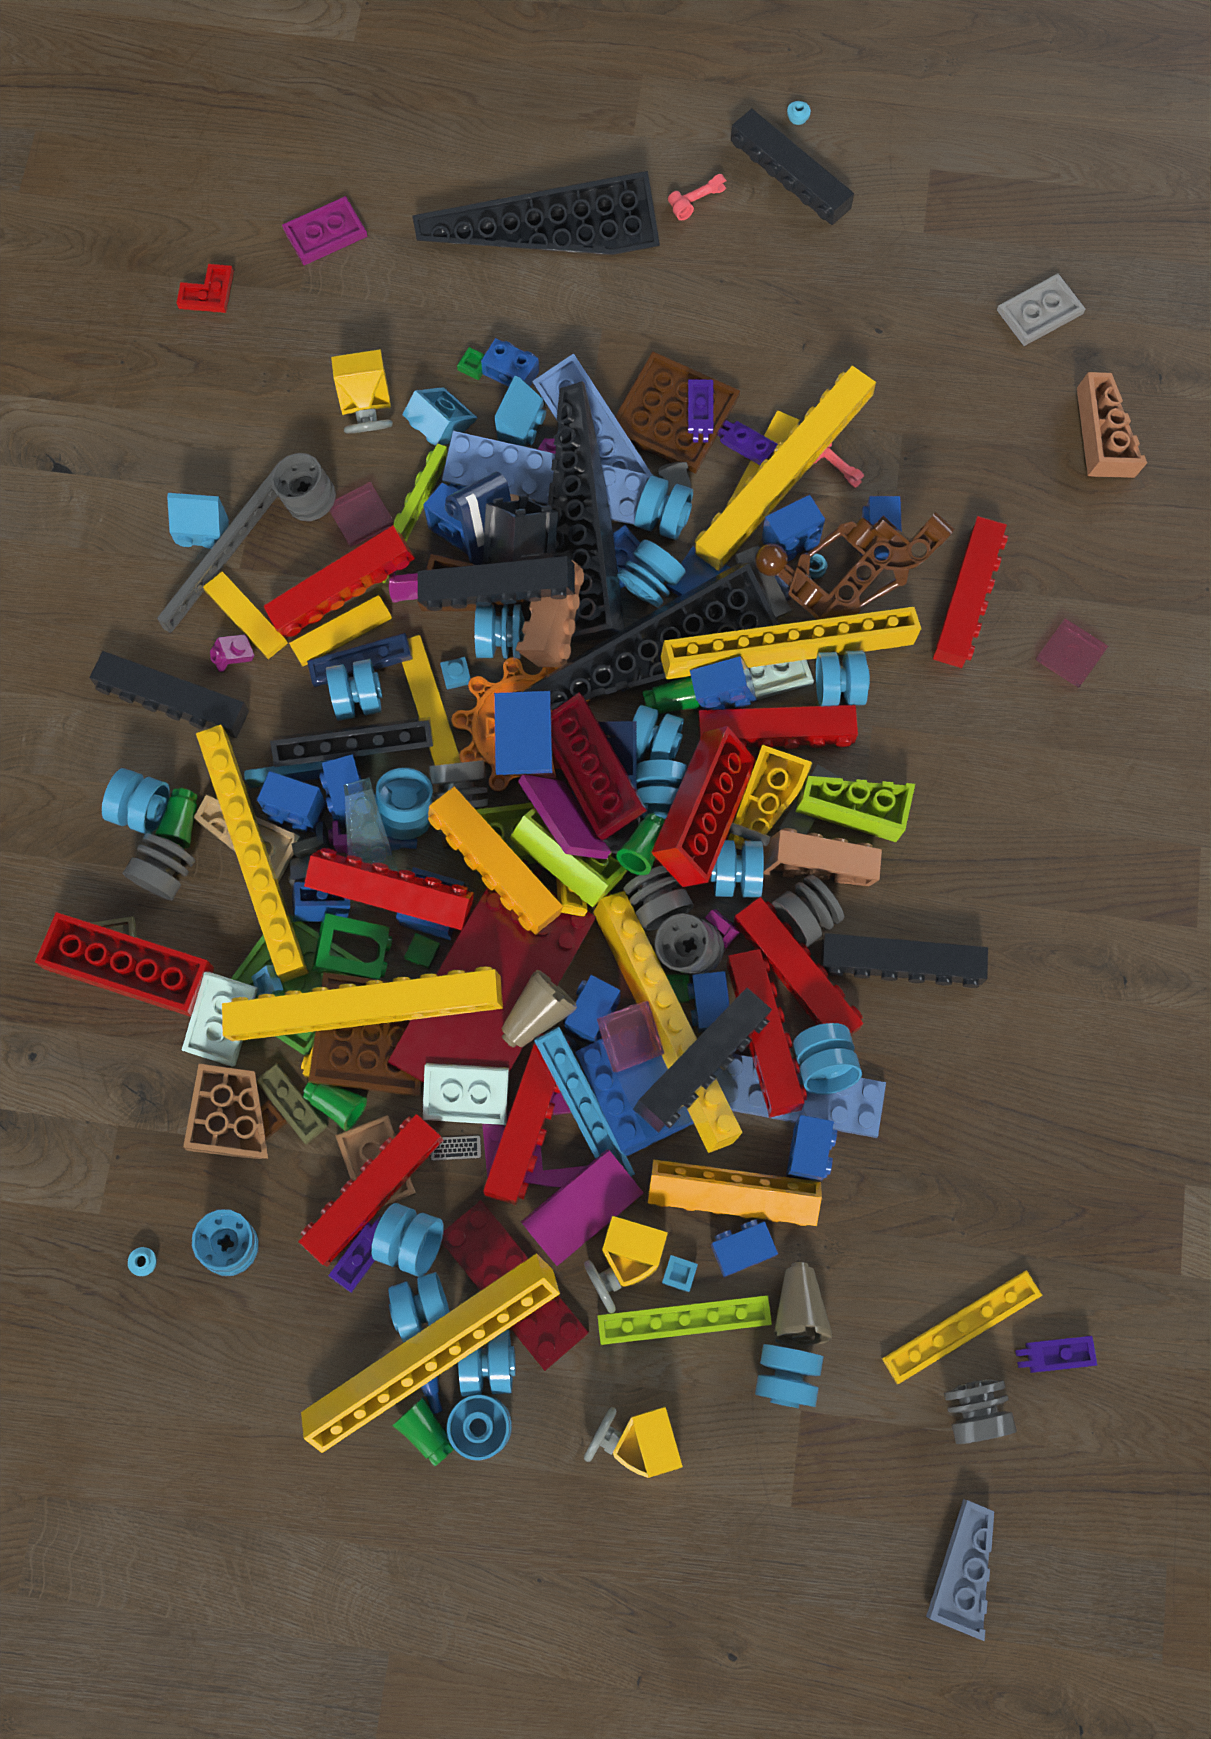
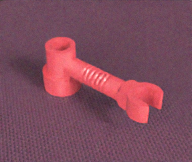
(682, 204)
(850, 473)

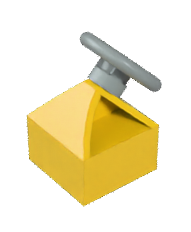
(362, 389)
(632, 1255)
(643, 1447)

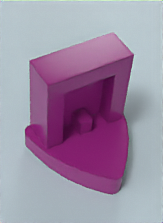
(403, 587)
(724, 925)

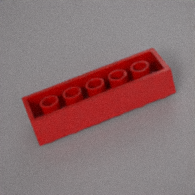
(704, 807)
(122, 964)

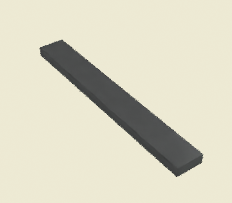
(218, 556)

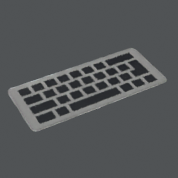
(458, 1148)

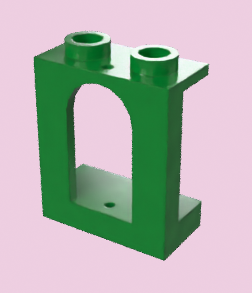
(324, 961)

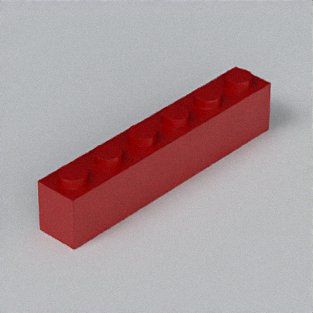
(339, 582)
(970, 591)
(786, 725)
(389, 888)
(795, 968)
(769, 1048)
(523, 1132)
(370, 1190)

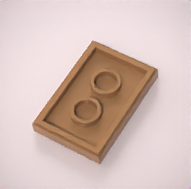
(364, 1143)

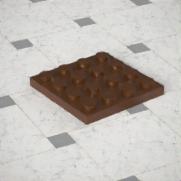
(657, 412)
(360, 1054)

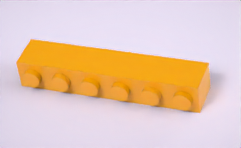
(494, 861)
(735, 1193)

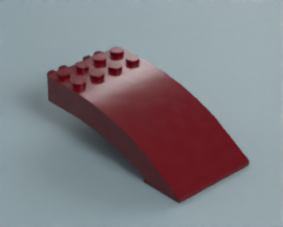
(500, 942)

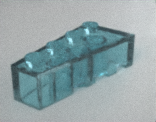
(364, 825)

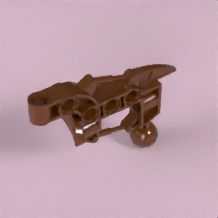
(865, 537)

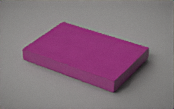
(324, 230)

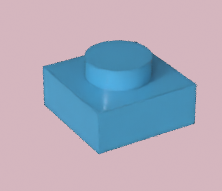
(455, 673)
(267, 981)
(679, 1273)

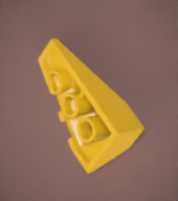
(771, 789)

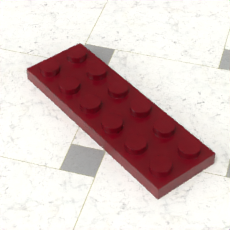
(593, 768)
(488, 1254)

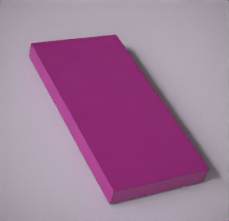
(564, 817)
(582, 1207)

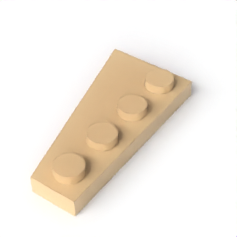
(276, 839)

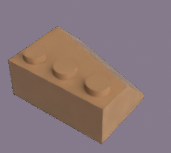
(226, 1114)

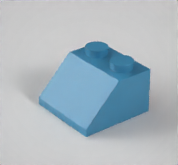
(519, 414)
(437, 415)
(196, 519)

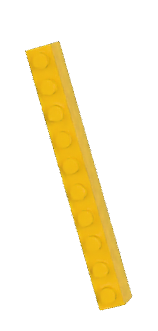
(784, 468)
(793, 641)
(252, 854)
(649, 983)
(362, 1005)
(429, 1353)

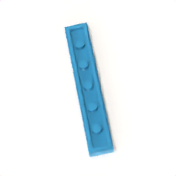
(579, 1095)

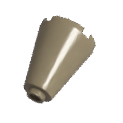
(536, 1010)
(801, 1309)

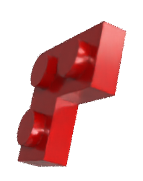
(211, 295)

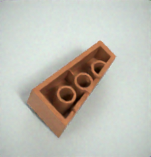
(1106, 430)
(551, 628)
(822, 857)

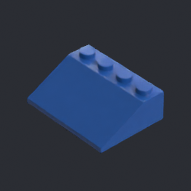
(619, 1094)

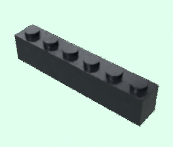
(791, 167)
(496, 583)
(168, 694)
(352, 740)
(904, 959)
(702, 1060)

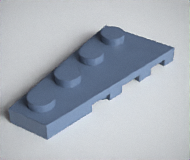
(965, 1572)

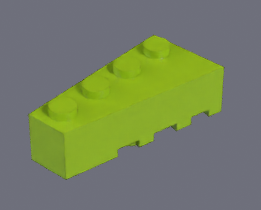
(858, 805)
(586, 876)

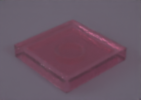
(360, 514)
(1072, 653)
(630, 1036)

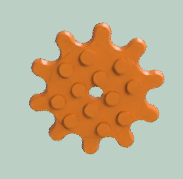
(481, 719)

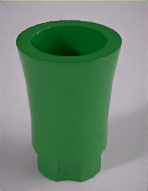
(672, 696)
(178, 817)
(636, 852)
(337, 1103)
(425, 1432)

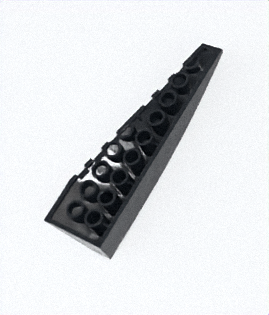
(586, 217)
(584, 517)
(634, 654)

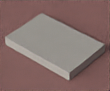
(1041, 309)

